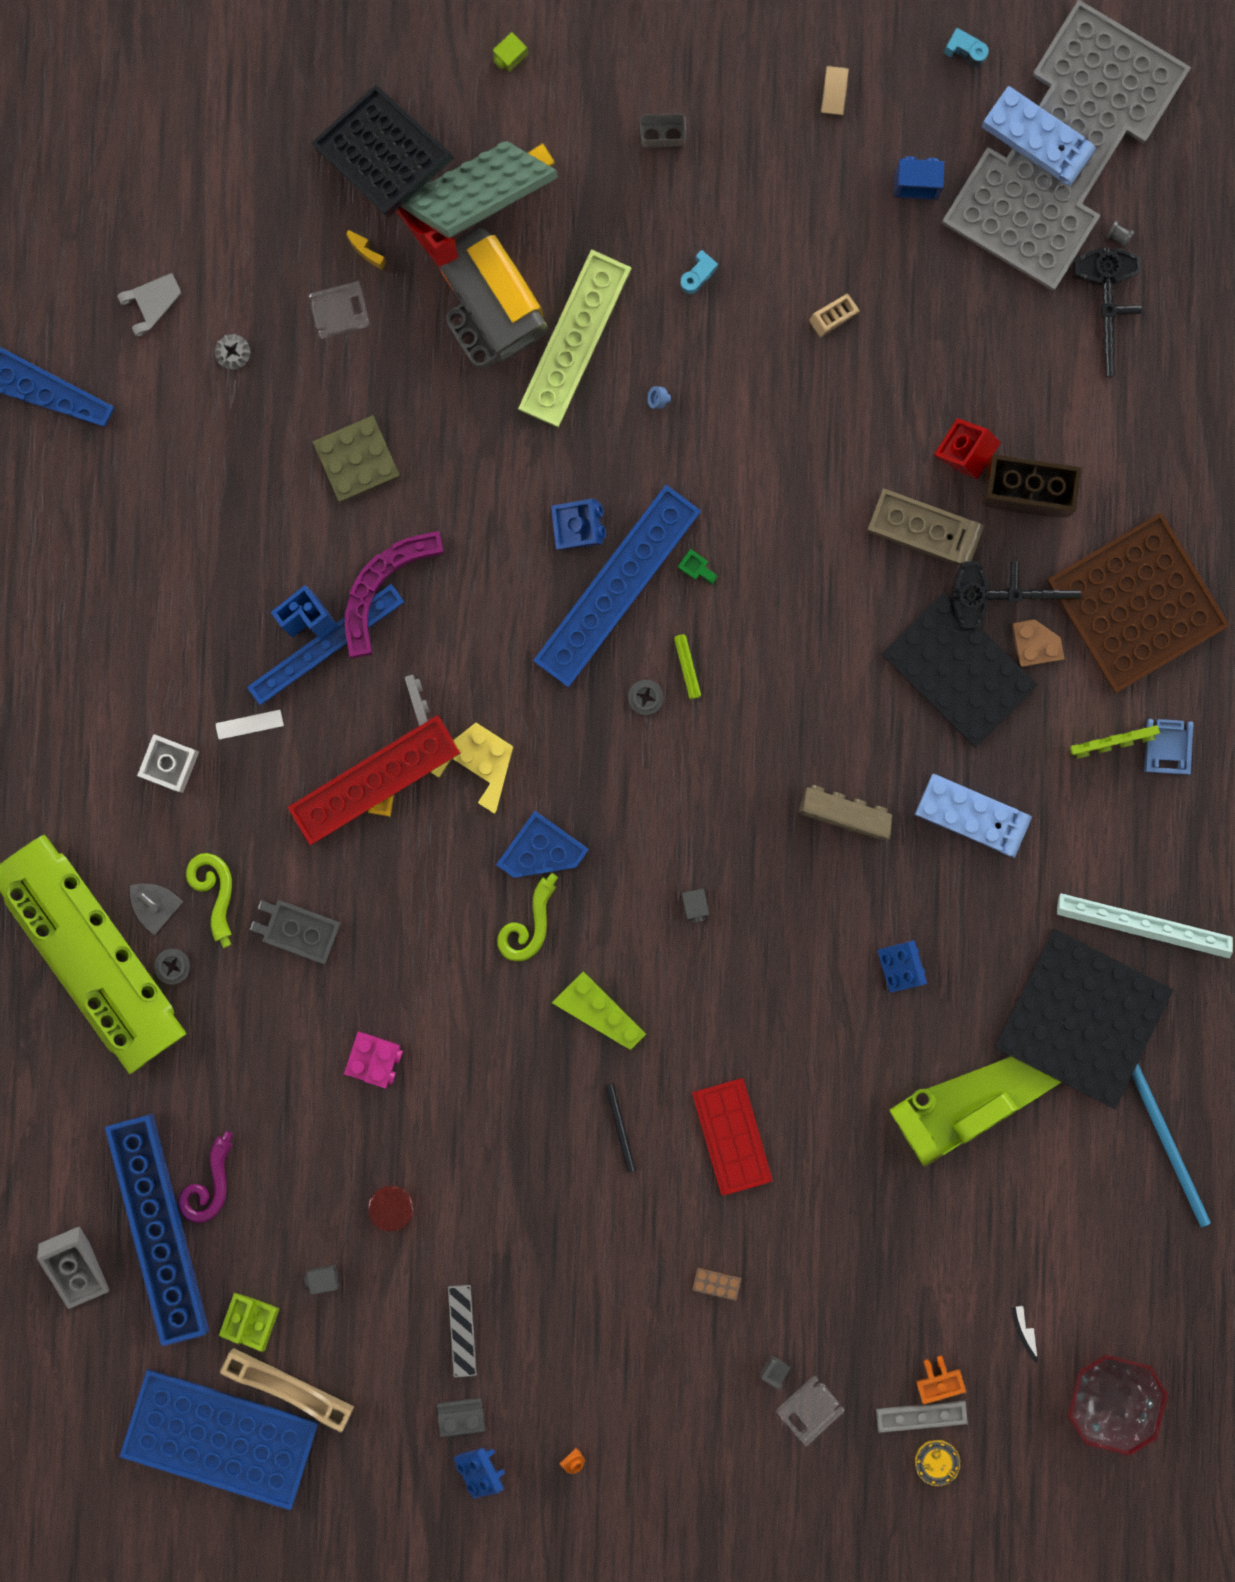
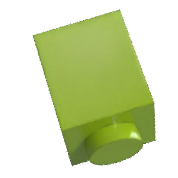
(509, 52)

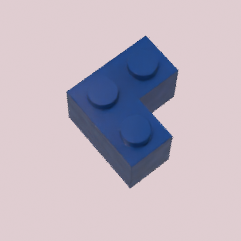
(304, 610)

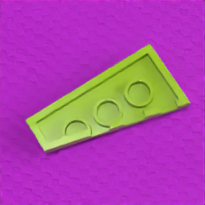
(594, 1007)

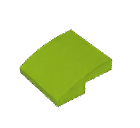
(249, 1322)

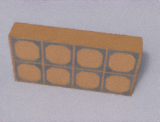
(716, 1284)

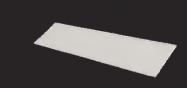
(249, 724)

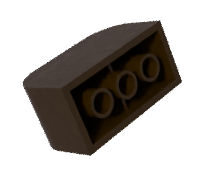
(1031, 486)

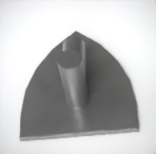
(153, 905)

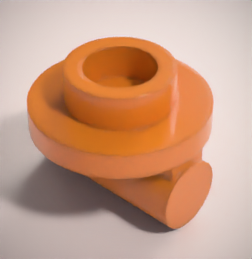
(573, 1462)

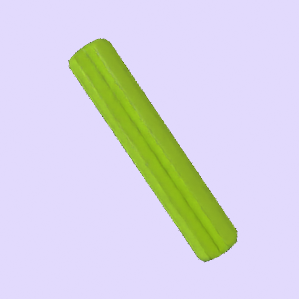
(687, 666)

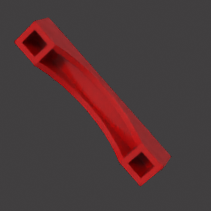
(436, 244)

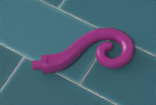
(217, 1158)

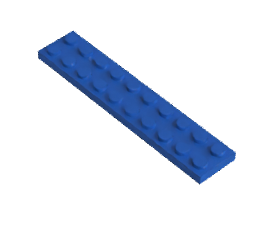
(617, 586)

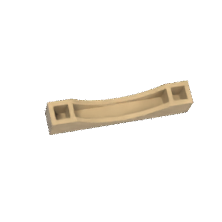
(260, 1375)

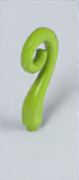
(540, 898)
(218, 918)

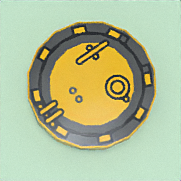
(937, 1462)

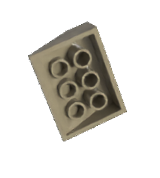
(845, 813)

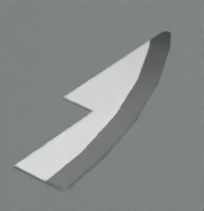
(1026, 1335)

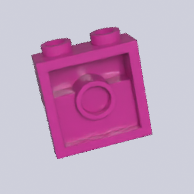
(373, 1060)

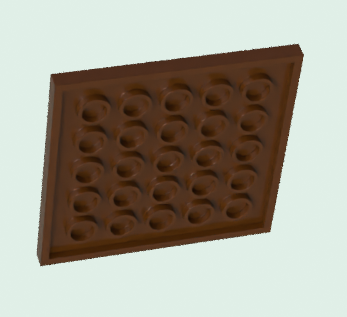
(1139, 603)

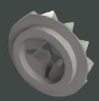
(232, 362)

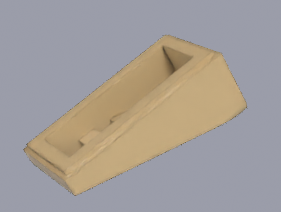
(821, 321)

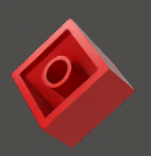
(967, 448)

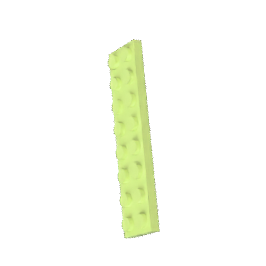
(574, 338)

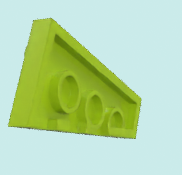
(1124, 740)

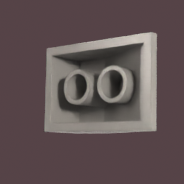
(72, 1267)

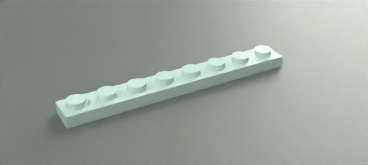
(1145, 925)

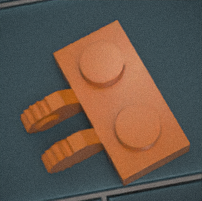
(941, 1385)

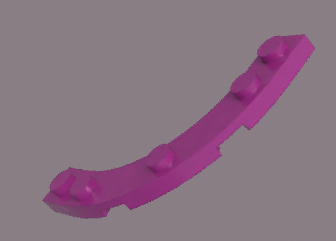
(373, 576)

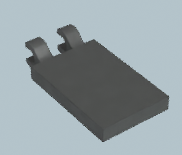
(297, 930)

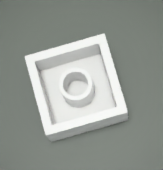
(168, 763)

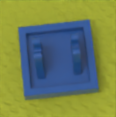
(902, 966)
(479, 1473)

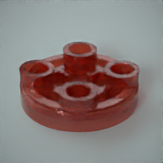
(390, 1208)

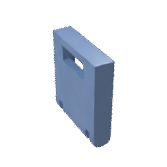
(1171, 744)

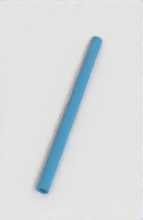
(1170, 1147)

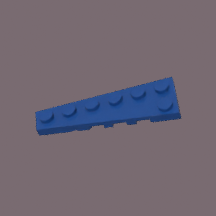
(39, 387)

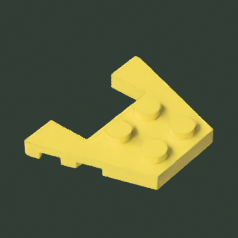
(486, 757)

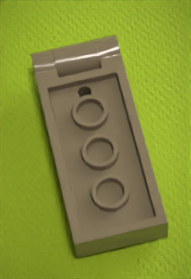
(924, 528)

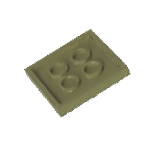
(356, 459)

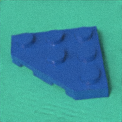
(541, 849)

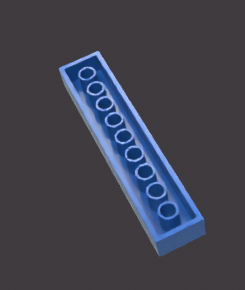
(157, 1229)

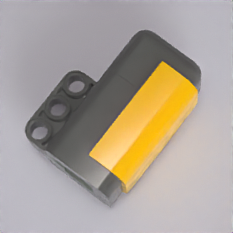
(493, 301)

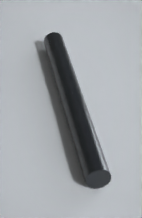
(620, 1127)

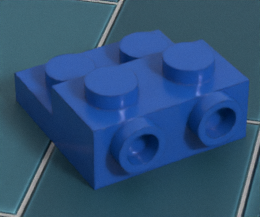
(578, 524)

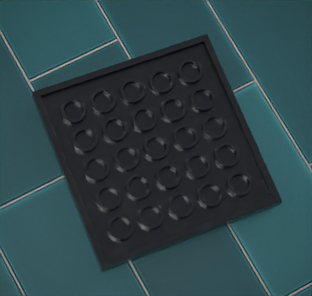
(1083, 1018)

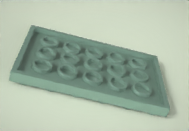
(479, 188)

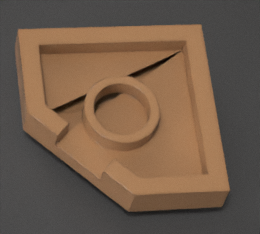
(1036, 643)

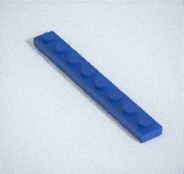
(319, 649)

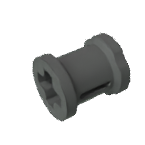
(1119, 234)

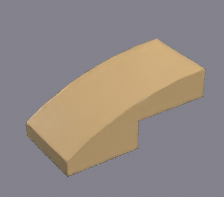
(834, 90)

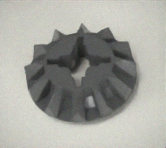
(655, 693)
(162, 970)

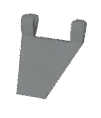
(153, 301)

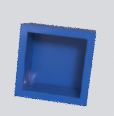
(919, 178)

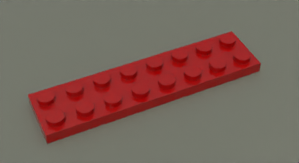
(374, 780)

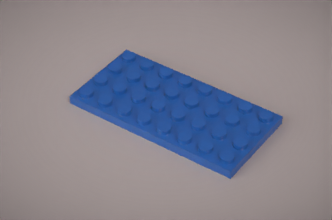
(219, 1439)

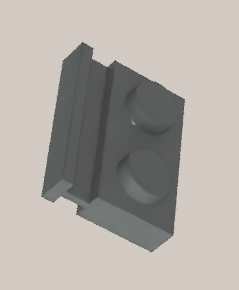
(461, 1417)

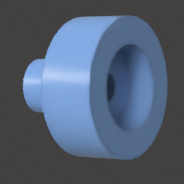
(658, 397)

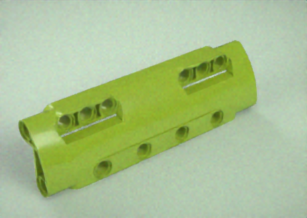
(86, 954)

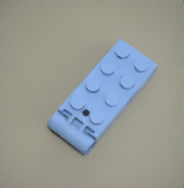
(1039, 136)
(973, 815)

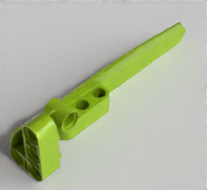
(967, 1106)

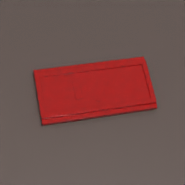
(732, 1136)

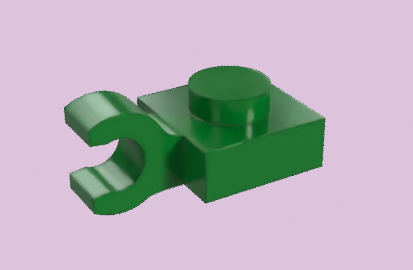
(695, 566)

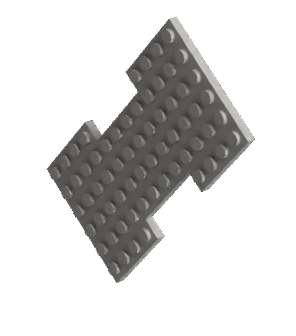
(1099, 86)

